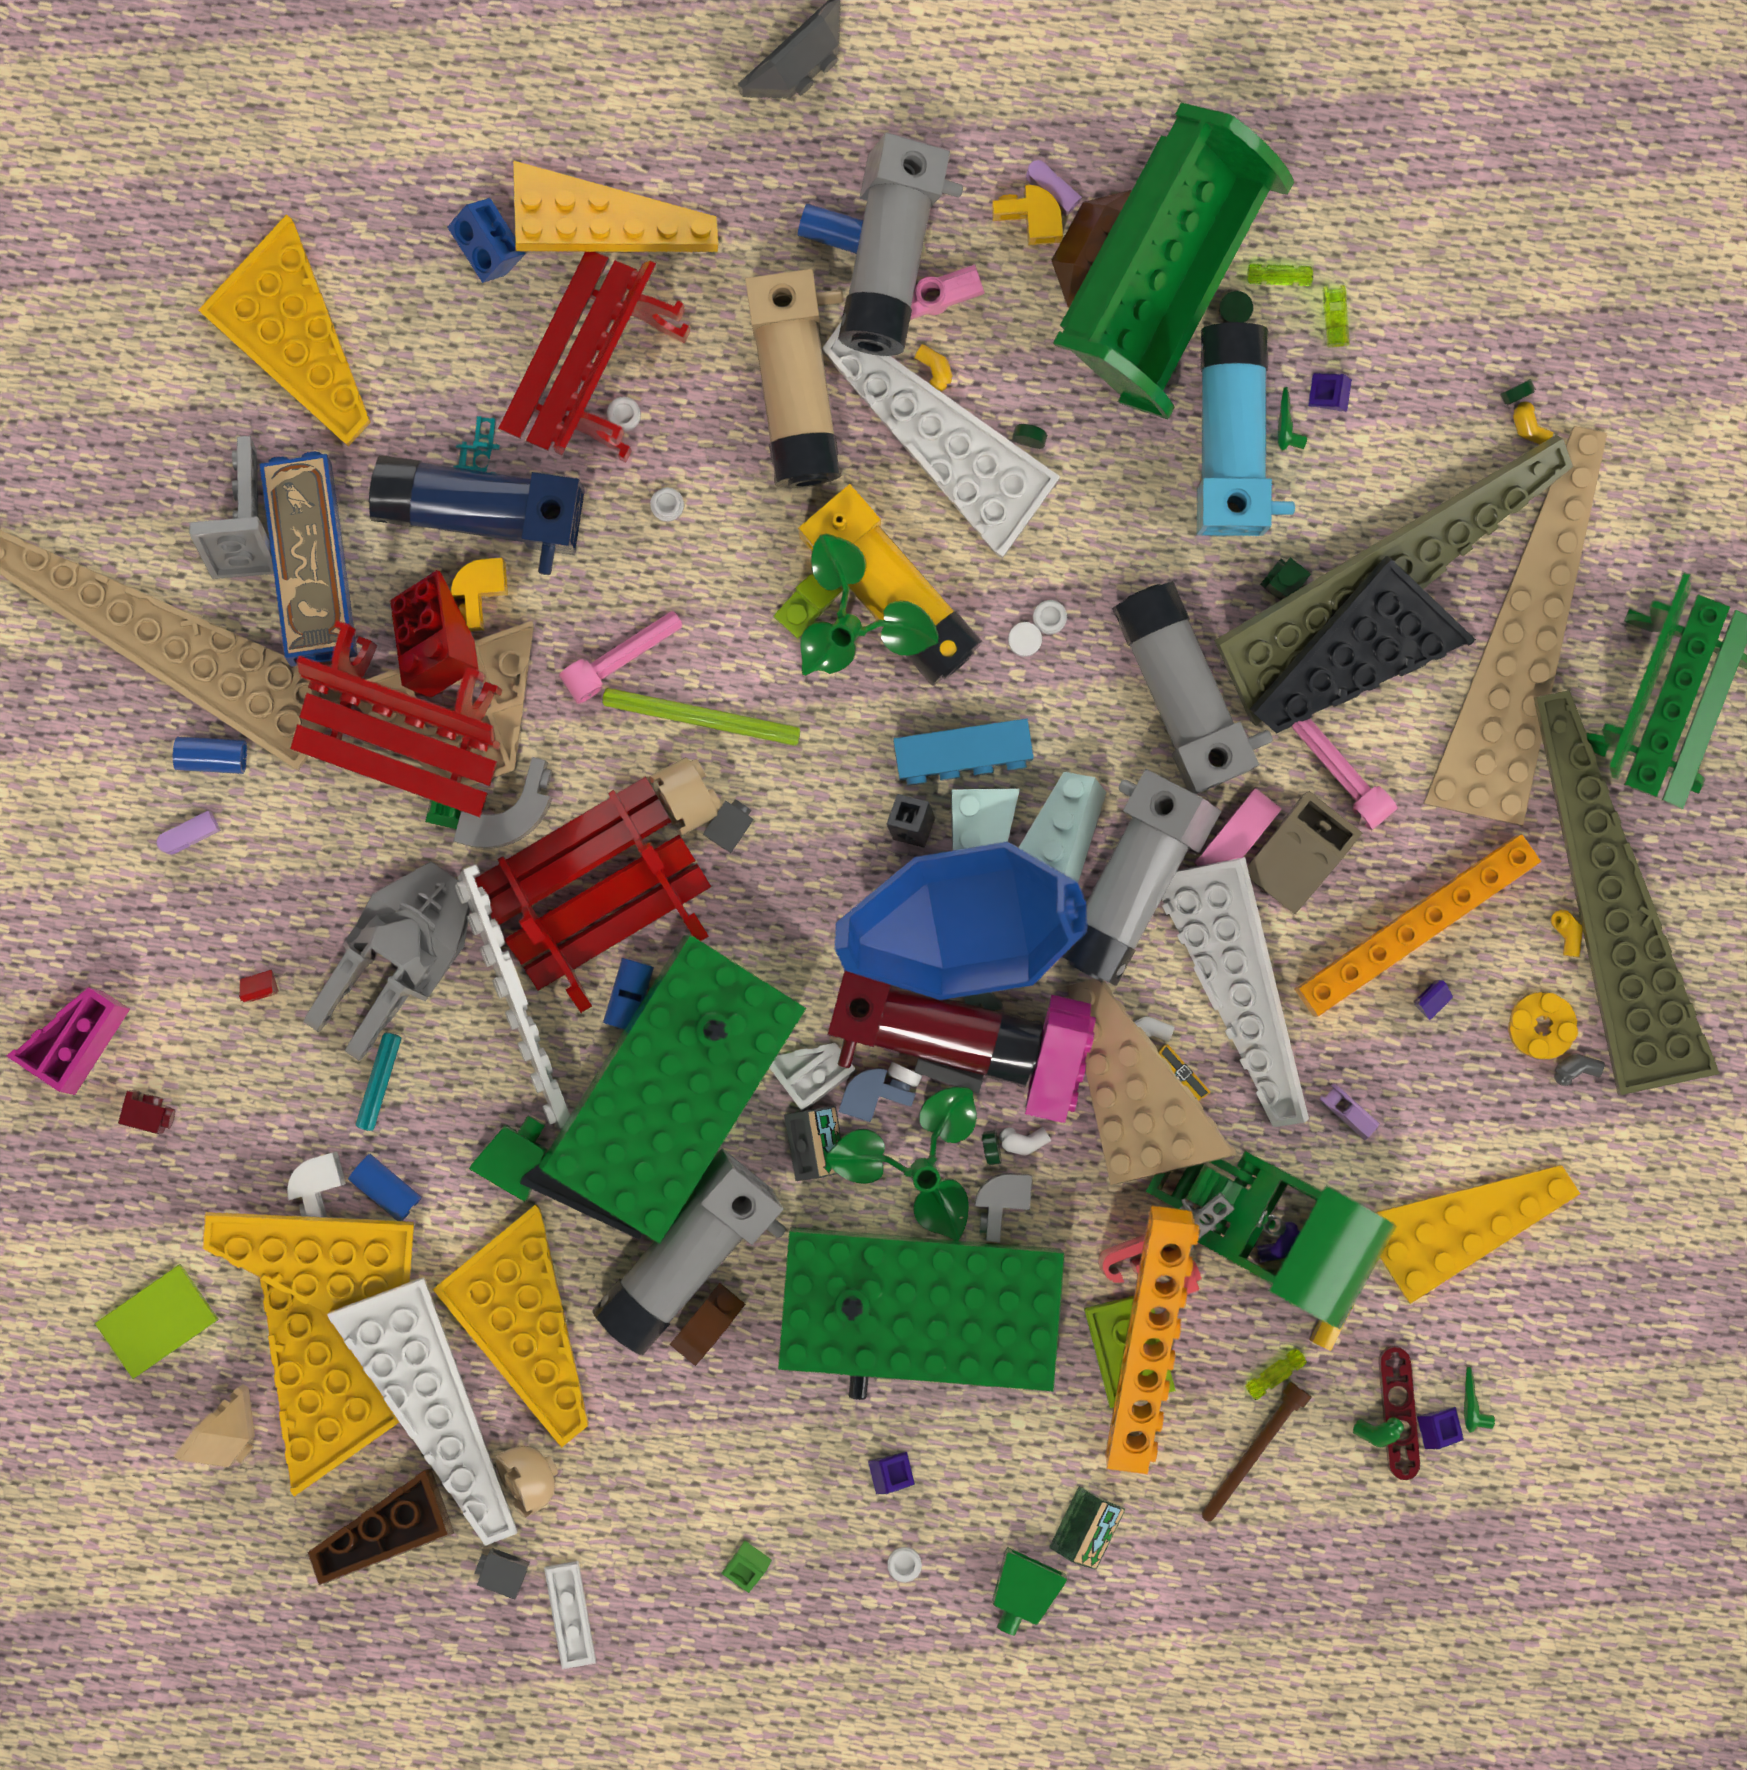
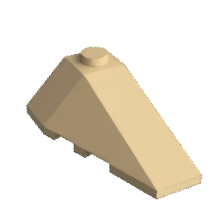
(222, 1434)

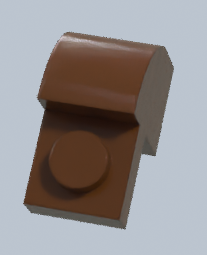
(707, 1324)

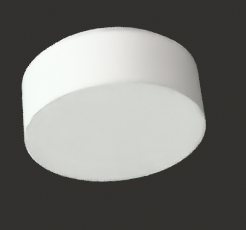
(624, 413)
(1050, 617)
(1025, 639)
(904, 1074)
(904, 1564)

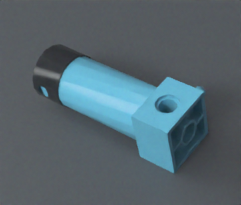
(1235, 433)

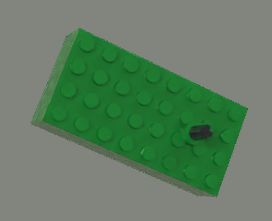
(672, 1088)
(921, 1309)

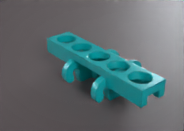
(478, 445)

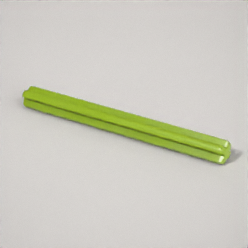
(701, 716)

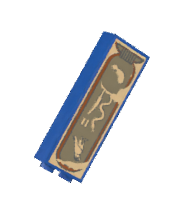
(307, 555)

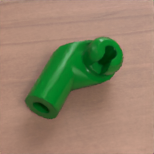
(1381, 1435)

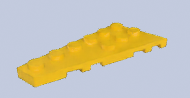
(585, 216)
(1458, 1228)

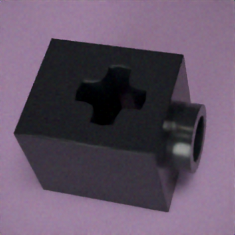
(910, 820)

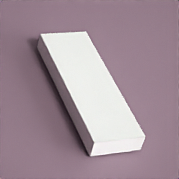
(570, 1614)

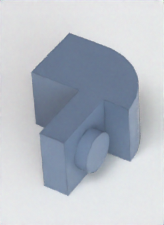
(866, 1088)

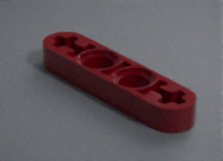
(1404, 1411)

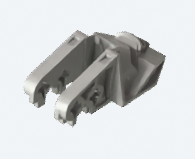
(412, 925)

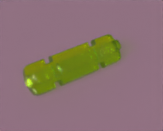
(1280, 275)
(1276, 1374)

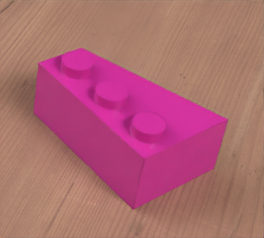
(72, 1041)

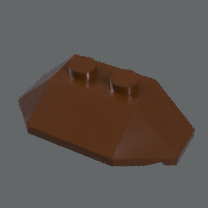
(1085, 240)

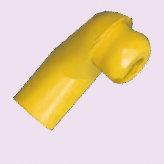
(939, 367)
(1527, 425)
(1570, 929)

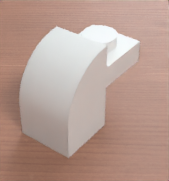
(311, 1178)

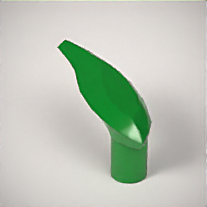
(1285, 426)
(1471, 1407)

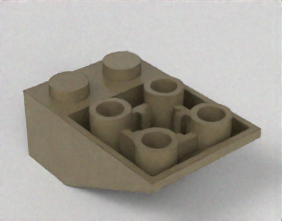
(1302, 852)

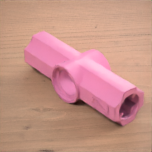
(953, 290)

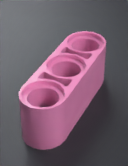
(1241, 829)

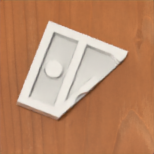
(810, 1073)

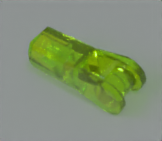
(1336, 321)

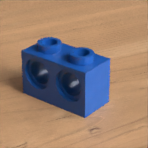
(485, 240)

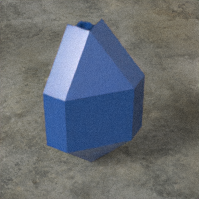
(964, 923)

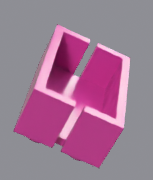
(1061, 1059)

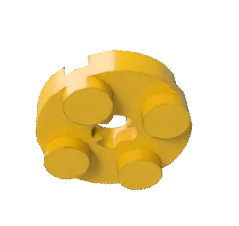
(1562, 1028)

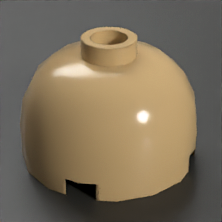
(527, 1477)

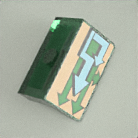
(1087, 1528)

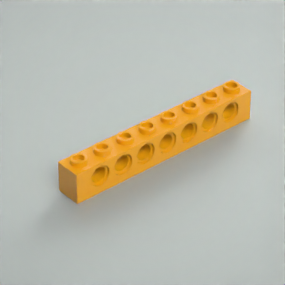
(1417, 925)
(1163, 1228)

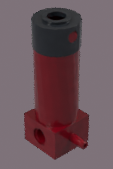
(936, 1030)

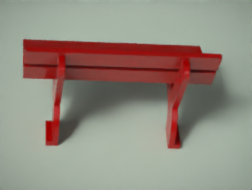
(552, 422)
(464, 722)
(573, 852)

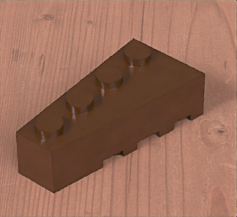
(392, 1529)

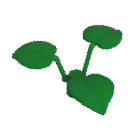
(831, 646)
(940, 1203)

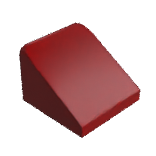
(257, 986)

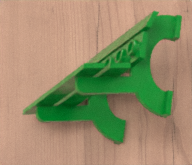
(1677, 695)

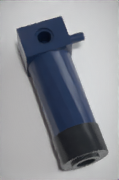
(479, 504)

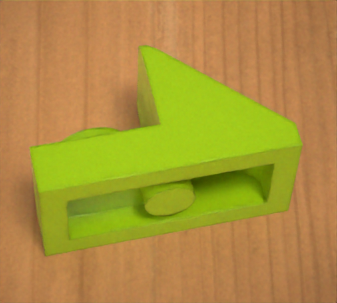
(805, 606)

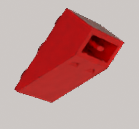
(431, 637)

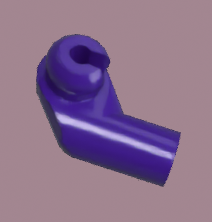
(1282, 1246)

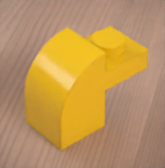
(1039, 210)
(475, 581)

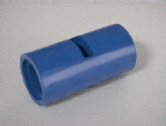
(830, 228)
(209, 755)
(628, 992)
(384, 1187)

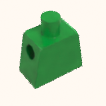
(511, 1157)
(1025, 1590)

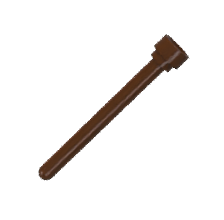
(1292, 1400)

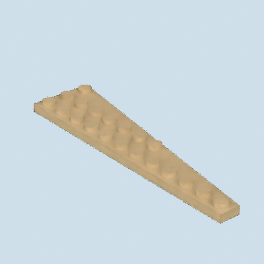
(209, 665)
(1497, 731)

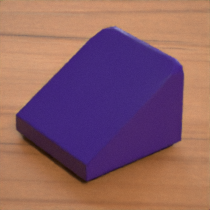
(1330, 391)
(1433, 998)
(1440, 1428)
(891, 1473)

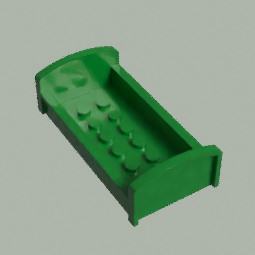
(1170, 253)

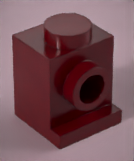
(146, 1113)

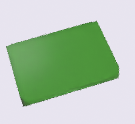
(747, 1567)

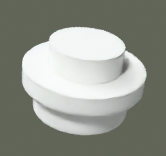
(667, 504)

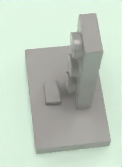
(238, 544)

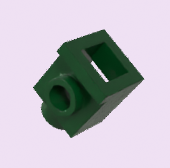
(1285, 578)

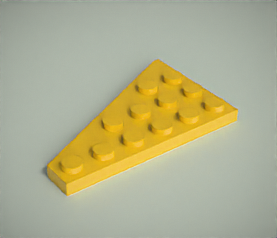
(282, 323)
(315, 1257)
(517, 1318)
(322, 1390)

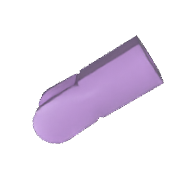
(1042, 176)
(188, 833)
(1353, 1116)

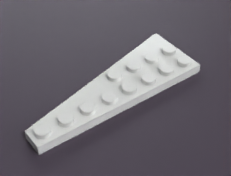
(969, 461)

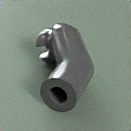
(1576, 1065)

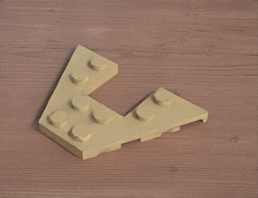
(504, 663)

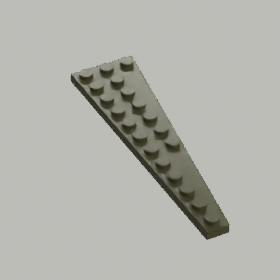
(1423, 548)
(1637, 985)

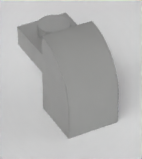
(1001, 1192)

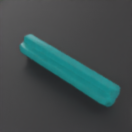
(378, 1081)

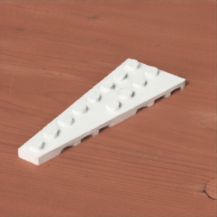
(1226, 941)
(509, 986)
(414, 1369)

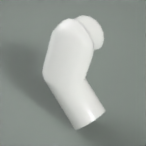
(1155, 1028)
(1023, 1144)

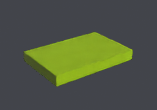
(156, 1321)
(1108, 1331)

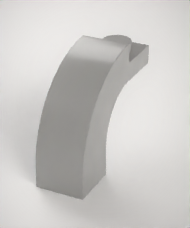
(516, 822)

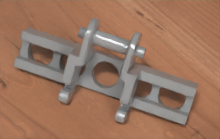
(1200, 1213)

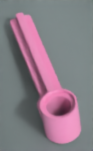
(585, 677)
(1371, 804)

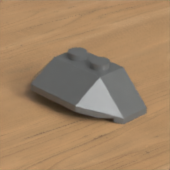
(798, 58)

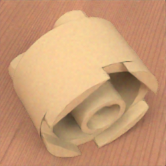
(686, 795)

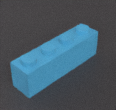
(963, 750)

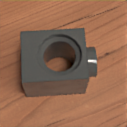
(729, 825)
(501, 1573)

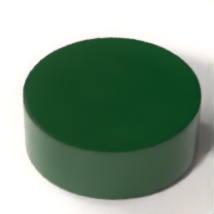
(1236, 307)
(1518, 392)
(1030, 436)
(991, 1147)

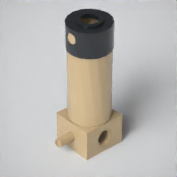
(794, 376)

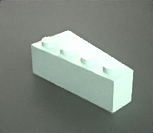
(981, 816)
(1066, 824)

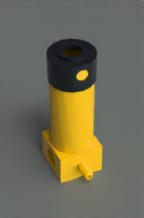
(893, 578)

